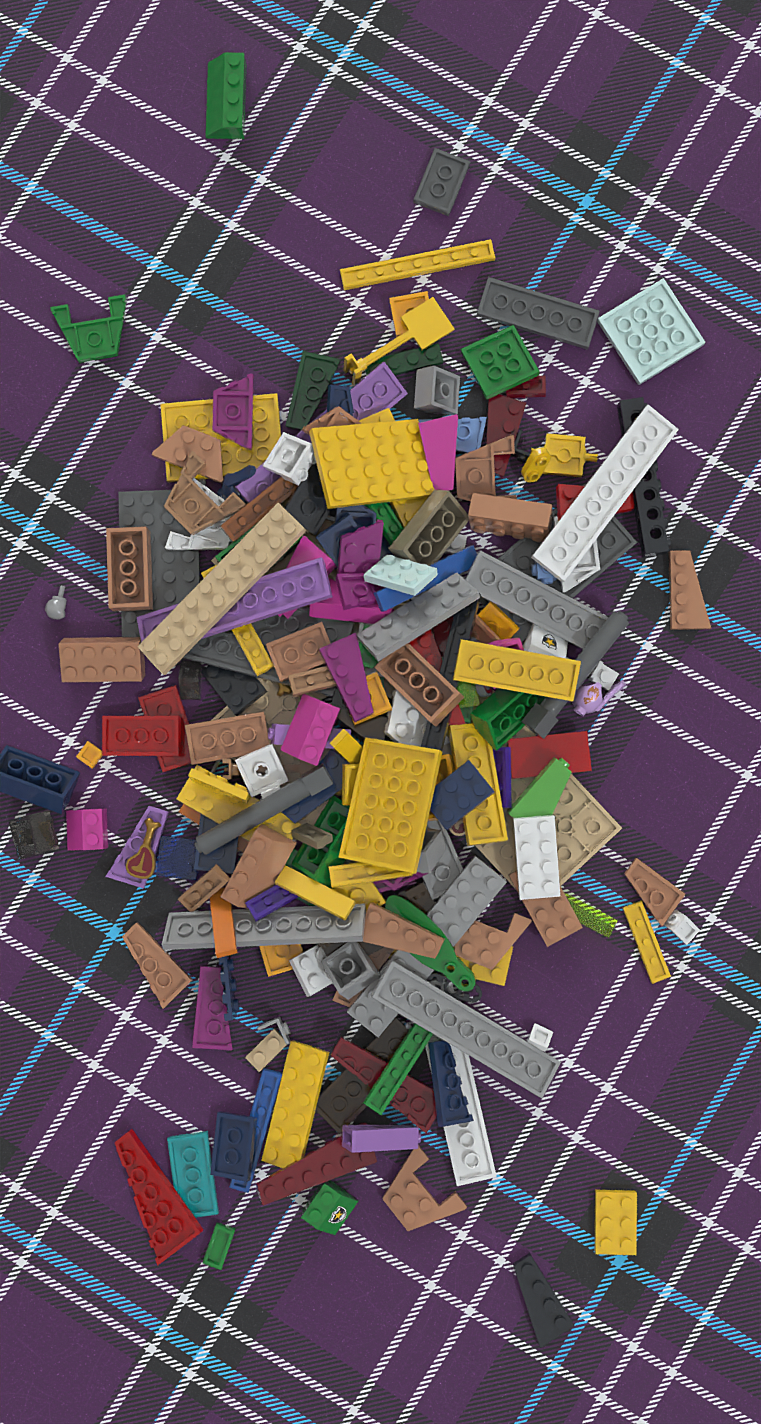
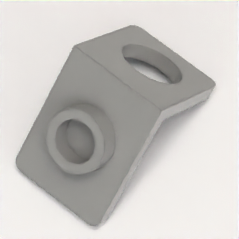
(284, 1029)

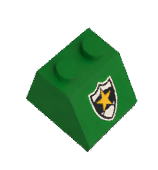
(328, 1207)

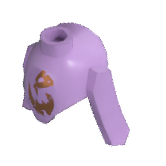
(589, 698)

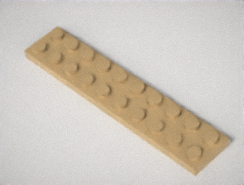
(221, 588)

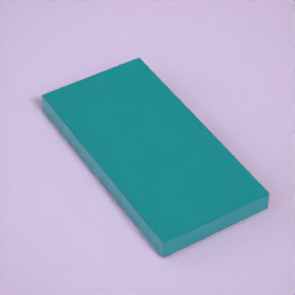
(191, 1172)

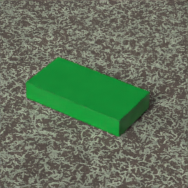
(218, 1246)

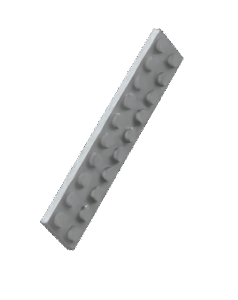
(453, 915)
(280, 927)
(465, 1029)

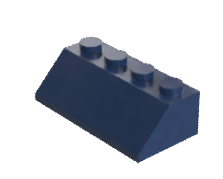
(36, 779)

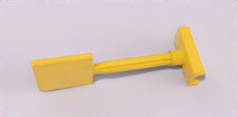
(424, 324)

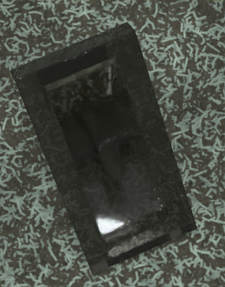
(190, 680)

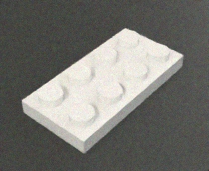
(536, 857)

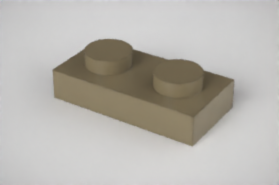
(312, 836)

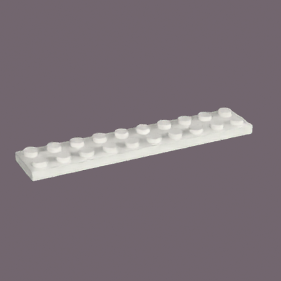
(604, 493)
(468, 1140)

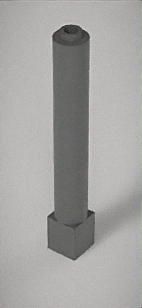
(543, 716)
(309, 784)

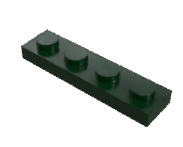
(410, 360)

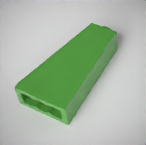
(543, 792)

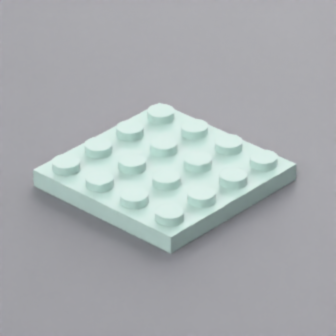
(651, 331)

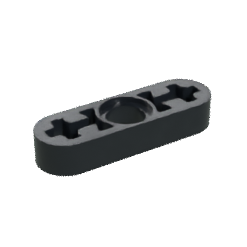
(466, 996)

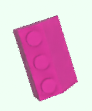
(310, 729)

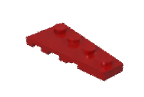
(567, 494)

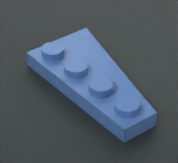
(468, 433)

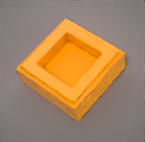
(90, 754)

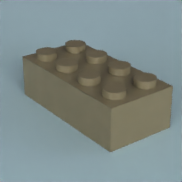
(431, 529)

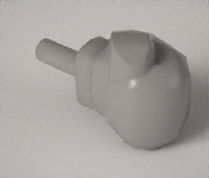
(56, 606)

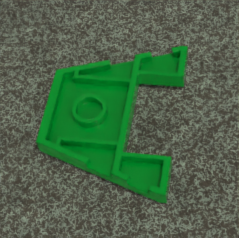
(93, 338)

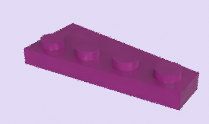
(355, 591)
(348, 673)
(209, 1026)

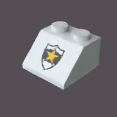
(545, 643)

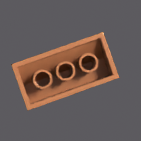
(258, 866)

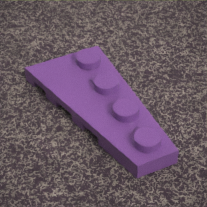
(133, 844)

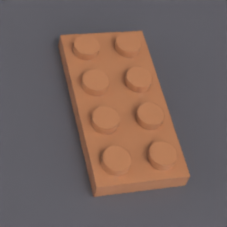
(227, 737)
(551, 915)

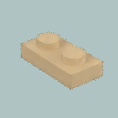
(266, 1050)

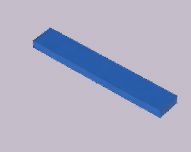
(455, 563)
(261, 1109)

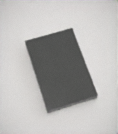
(441, 182)

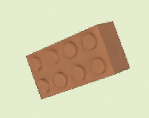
(510, 517)
(129, 569)
(101, 659)
(420, 683)

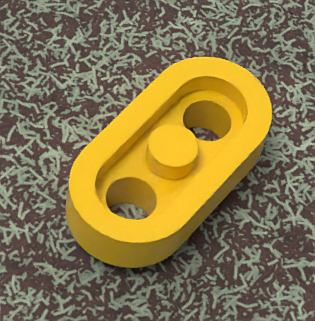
(535, 464)

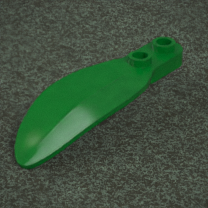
(446, 954)

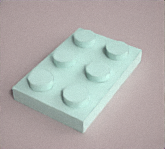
(400, 574)

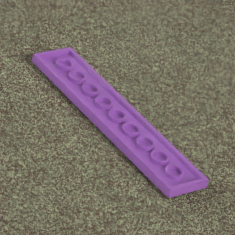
(370, 395)
(266, 598)

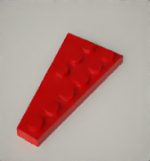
(157, 1201)

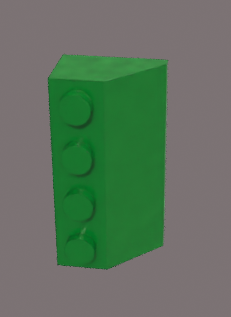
(226, 97)
(502, 715)
(317, 861)

